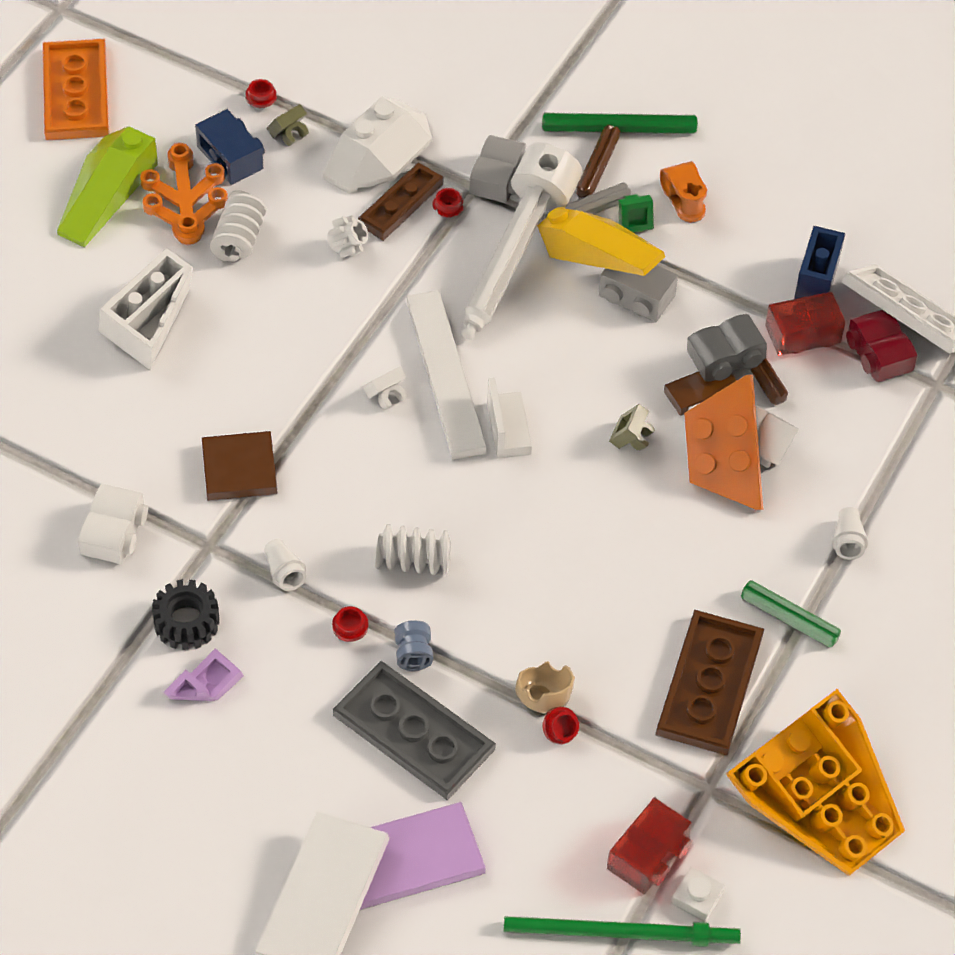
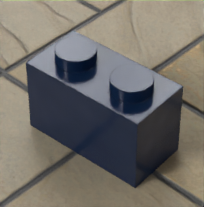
(229, 143)
(819, 262)

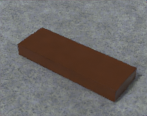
(401, 200)

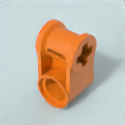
(685, 190)

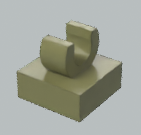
(289, 121)
(630, 428)

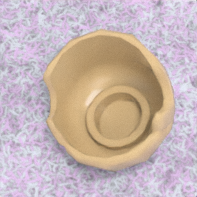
(544, 687)

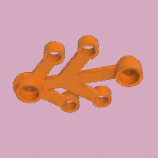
(187, 226)

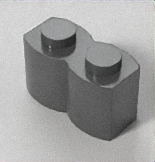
(727, 347)

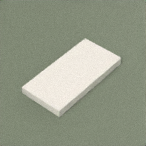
(904, 304)
(324, 889)

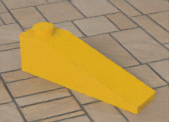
(596, 242)

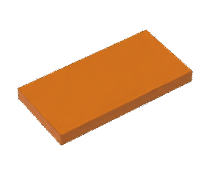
(75, 89)

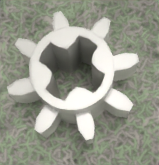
(347, 236)

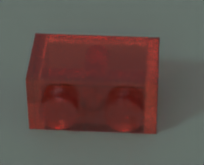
(805, 323)
(650, 846)

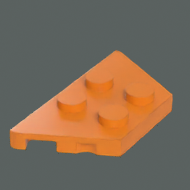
(725, 444)

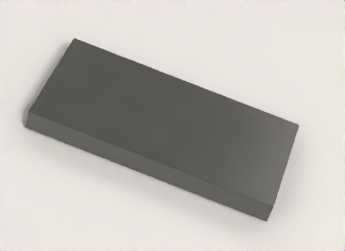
(414, 730)

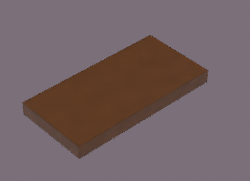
(710, 682)

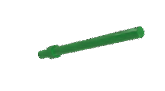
(699, 933)

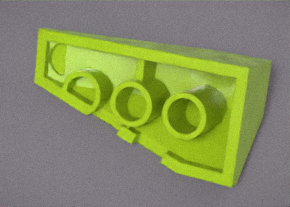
(106, 182)

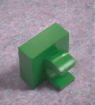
(636, 212)

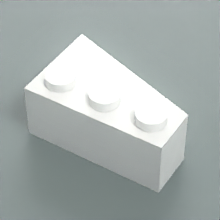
(146, 307)

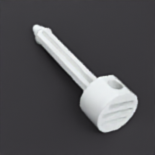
(544, 182)

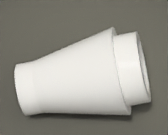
(849, 536)
(285, 566)

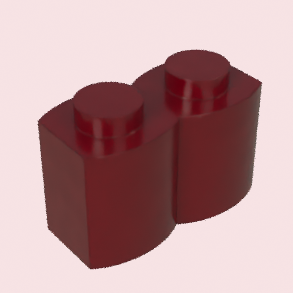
(881, 345)

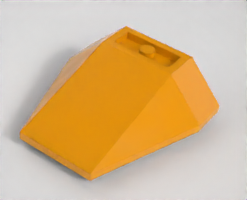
(823, 785)

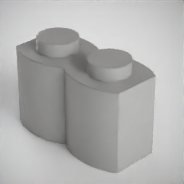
(495, 168)

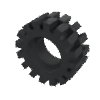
(181, 597)

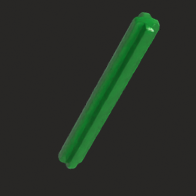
(625, 122)

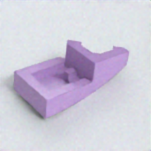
(207, 681)

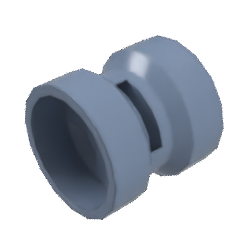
(413, 642)

